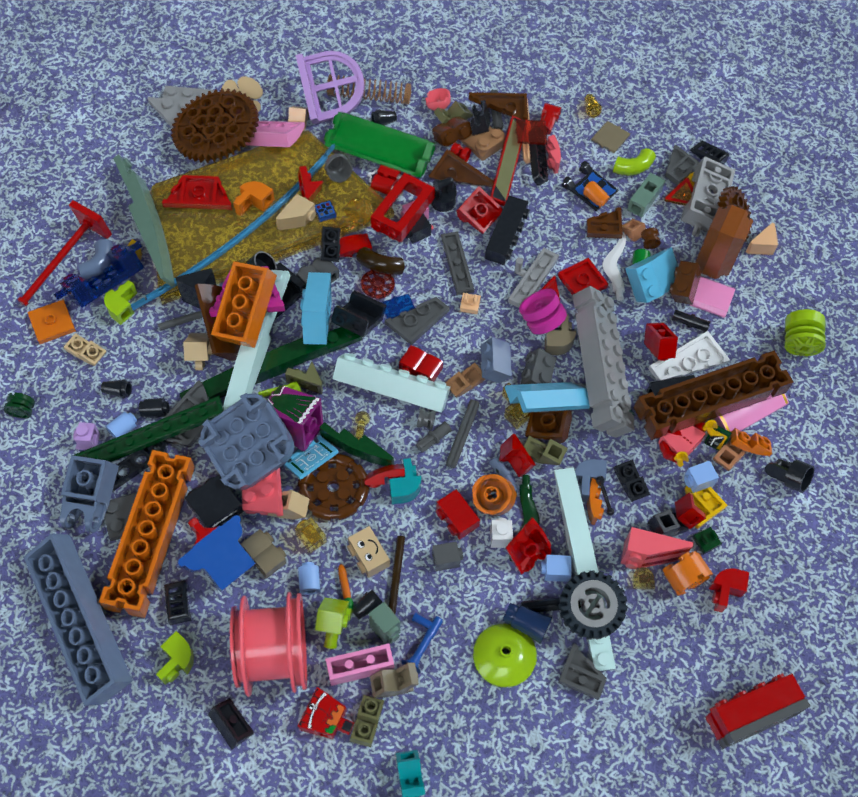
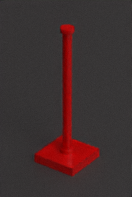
(88, 219)

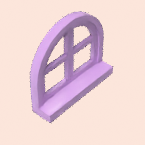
(311, 89)

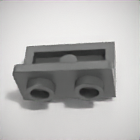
(538, 367)

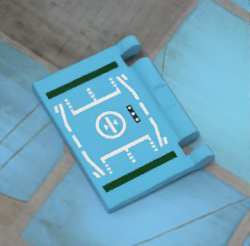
(316, 454)

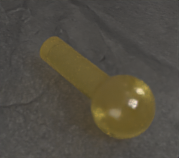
(361, 418)

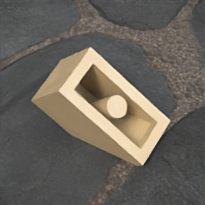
(296, 213)
(294, 505)

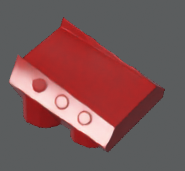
(528, 546)

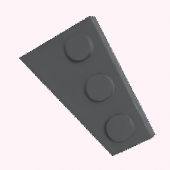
(417, 322)

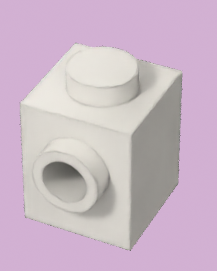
(501, 532)

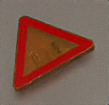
(681, 193)

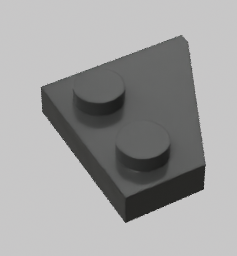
(680, 165)
(118, 514)

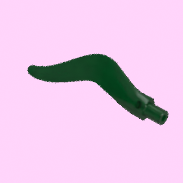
(528, 506)

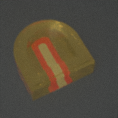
(643, 579)

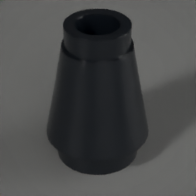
(383, 117)
(117, 388)
(366, 604)

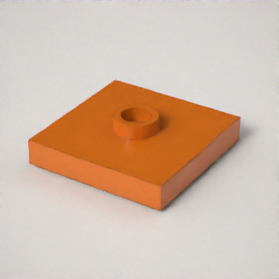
(51, 321)

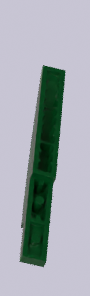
(284, 357)

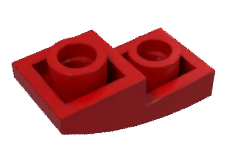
(353, 243)
(377, 477)

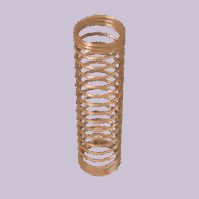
(407, 94)

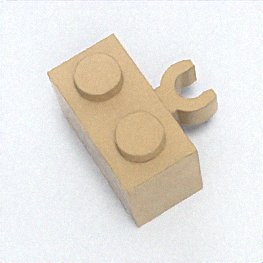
(197, 349)

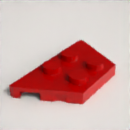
(198, 193)

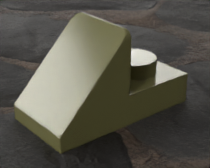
(308, 380)

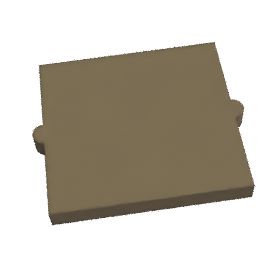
(610, 137)

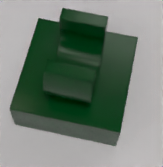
(707, 540)

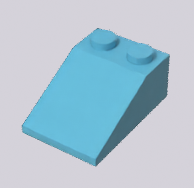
(653, 275)

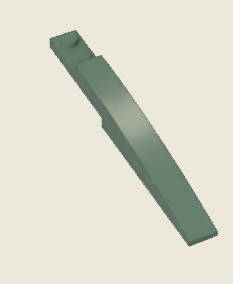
(147, 219)

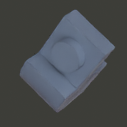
(586, 471)

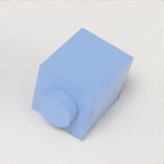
(701, 477)
(556, 568)

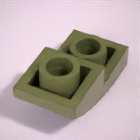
(367, 721)

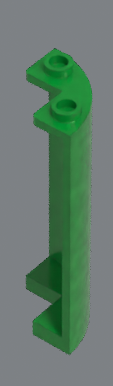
(380, 144)

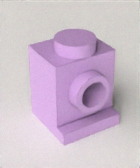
(86, 436)

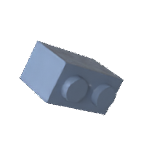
(496, 360)

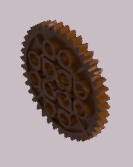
(215, 125)

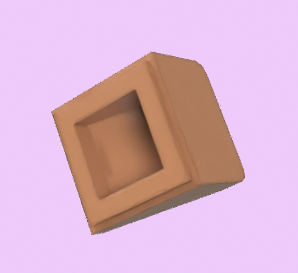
(633, 229)

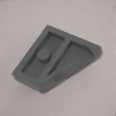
(582, 675)

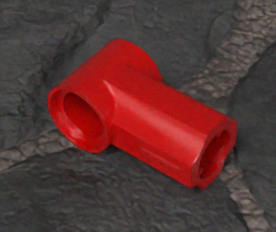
(550, 115)

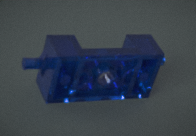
(84, 292)

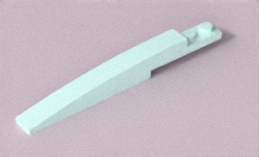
(250, 359)
(582, 555)

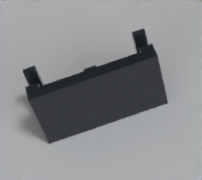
(481, 119)

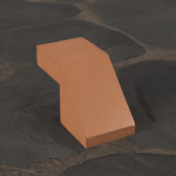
(729, 456)

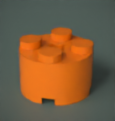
(483, 498)
(687, 573)

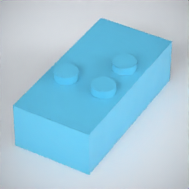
(316, 308)

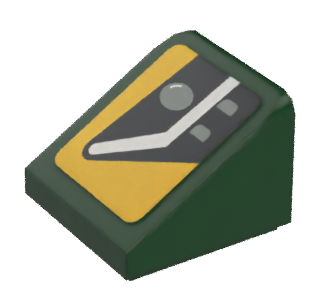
(719, 439)

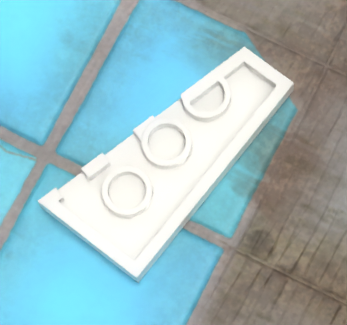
(691, 358)

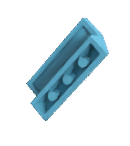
(548, 396)

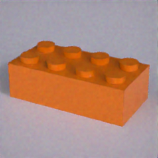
(244, 304)

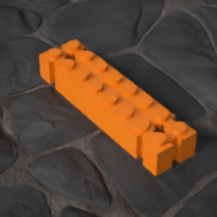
(147, 534)

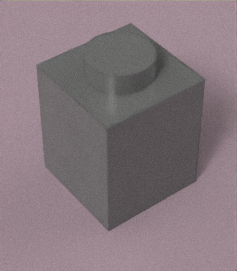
(447, 556)

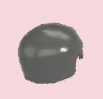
(338, 168)

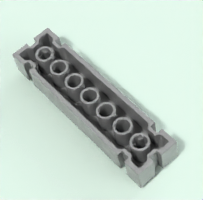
(603, 362)

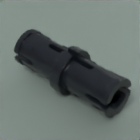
(691, 320)

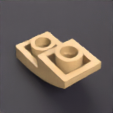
(84, 350)

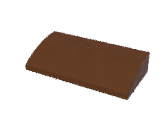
(207, 298)

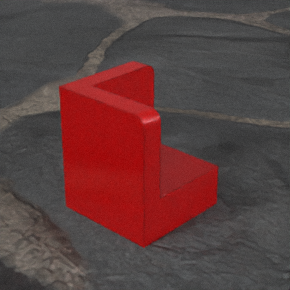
(688, 512)

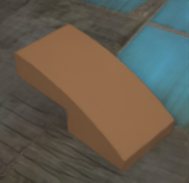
(465, 381)

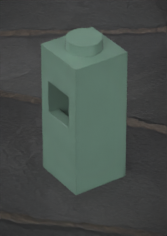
(646, 195)

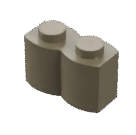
(264, 553)

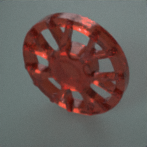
(377, 284)

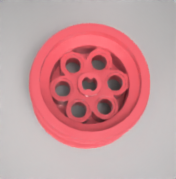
(268, 644)

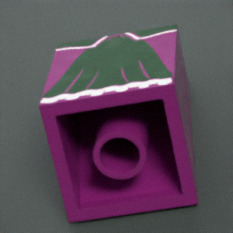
(299, 413)

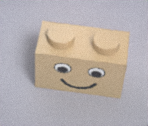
(368, 552)

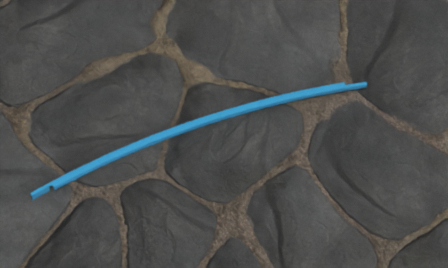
(223, 249)

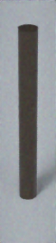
(396, 573)

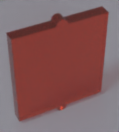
(531, 132)

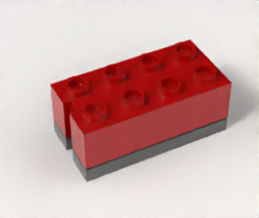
(756, 710)

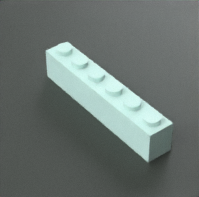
(391, 383)

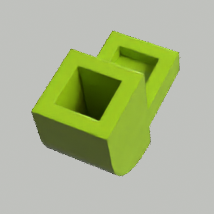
(118, 304)
(181, 658)

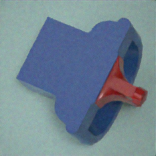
(217, 552)

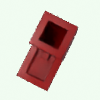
(727, 583)

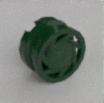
(19, 405)

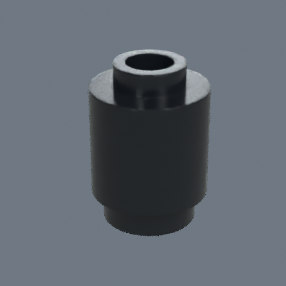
(153, 408)

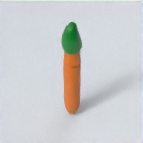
(345, 585)

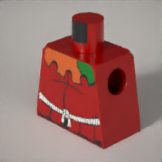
(325, 716)

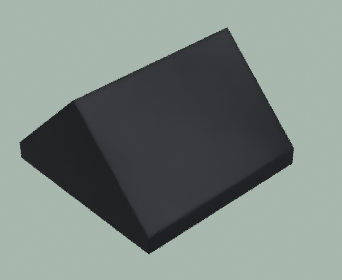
(187, 283)

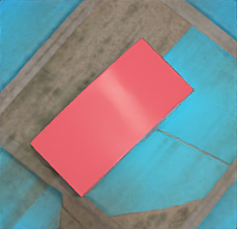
(554, 153)

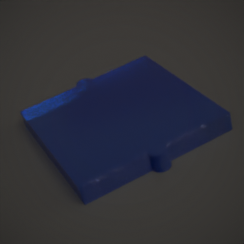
(398, 305)

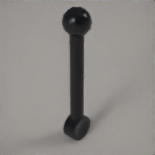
(600, 480)

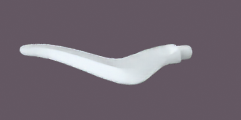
(611, 269)

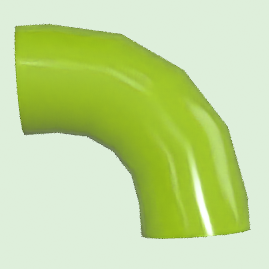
(635, 165)

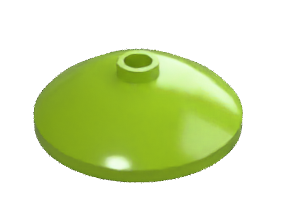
(502, 668)

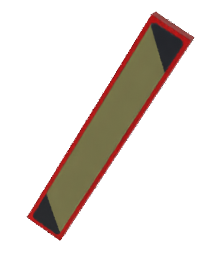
(506, 165)

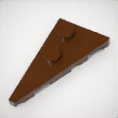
(462, 172)

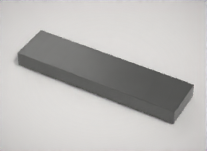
(457, 263)

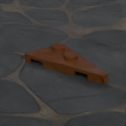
(505, 103)

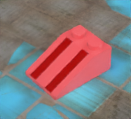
(651, 549)

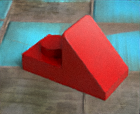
(308, 188)
(516, 455)

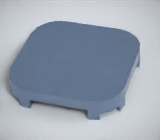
(247, 442)

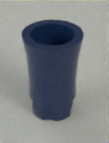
(527, 621)

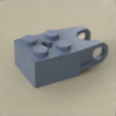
(87, 491)

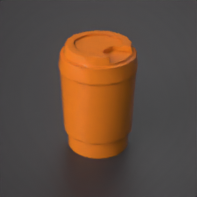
(595, 194)

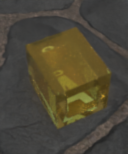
(310, 534)

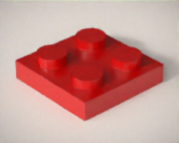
(581, 276)

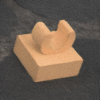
(470, 303)

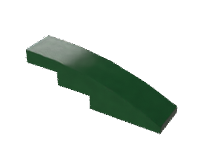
(362, 448)

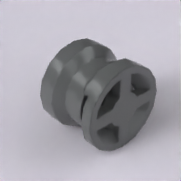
(426, 419)

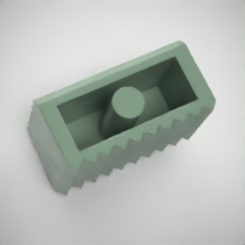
(385, 623)

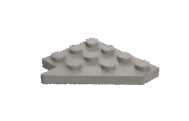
(173, 100)

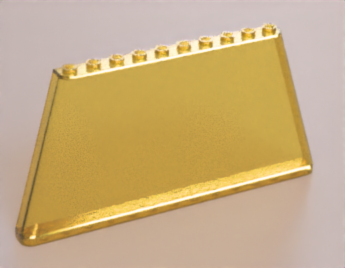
(197, 233)

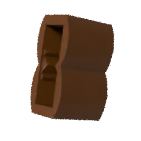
(450, 132)

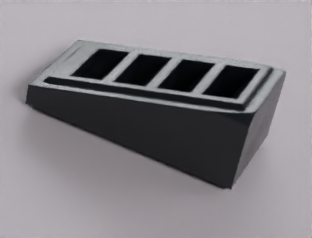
(718, 154)
(180, 617)

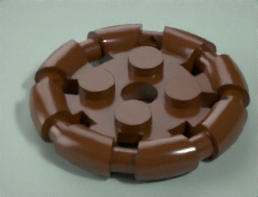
(338, 498)

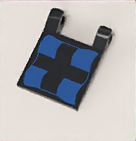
(591, 175)

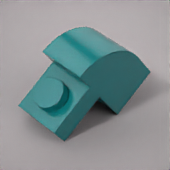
(407, 487)
(410, 774)

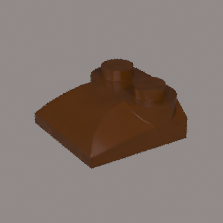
(549, 425)

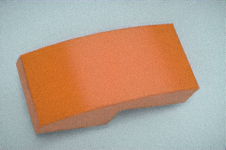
(755, 444)
(594, 503)

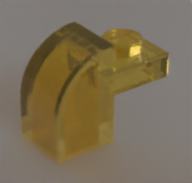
(514, 412)

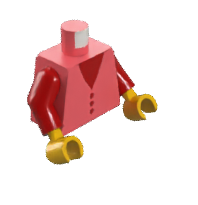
(680, 444)

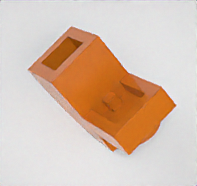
(253, 194)

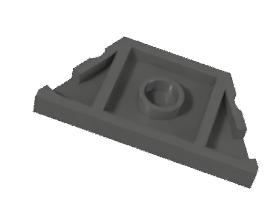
(193, 397)

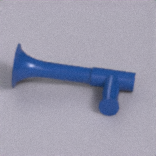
(432, 627)

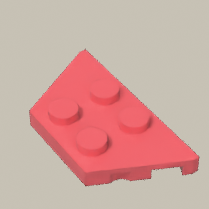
(264, 496)

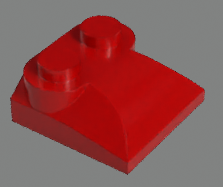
(479, 210)

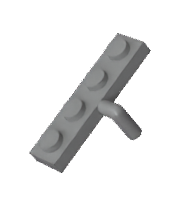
(533, 277)

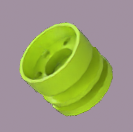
(805, 332)

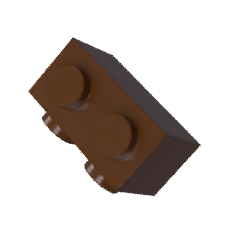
(686, 282)

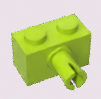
(332, 618)

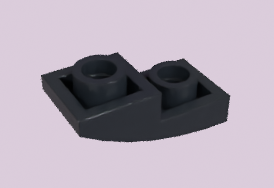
(330, 244)
(631, 481)

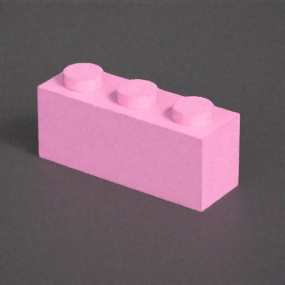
(359, 664)

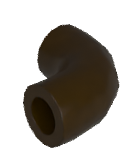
(379, 262)

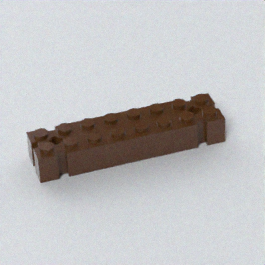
(712, 395)

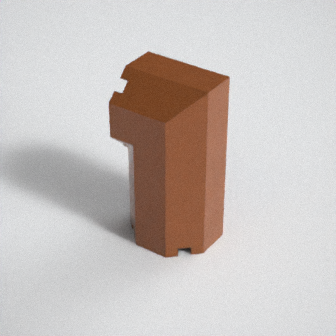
(724, 241)

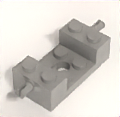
(703, 204)

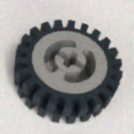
(575, 592)

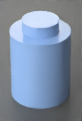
(122, 424)
(309, 579)

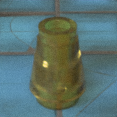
(592, 106)

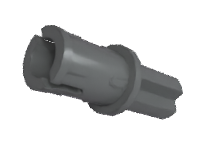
(433, 437)

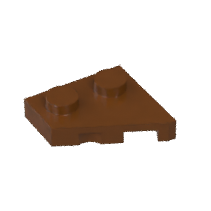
(605, 225)

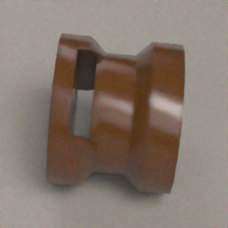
(650, 238)

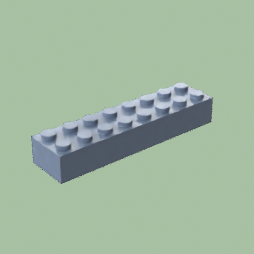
(77, 620)

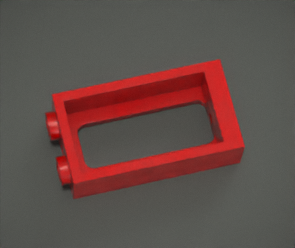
(399, 230)

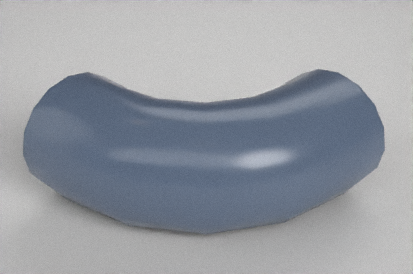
(98, 262)

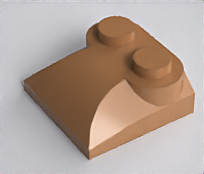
(486, 143)

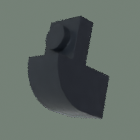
(666, 524)

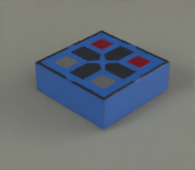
(325, 211)

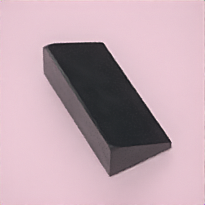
(230, 723)

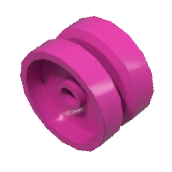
(543, 311)

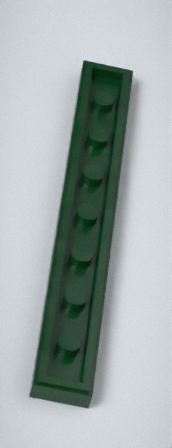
(155, 432)

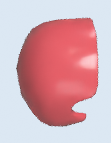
(438, 98)

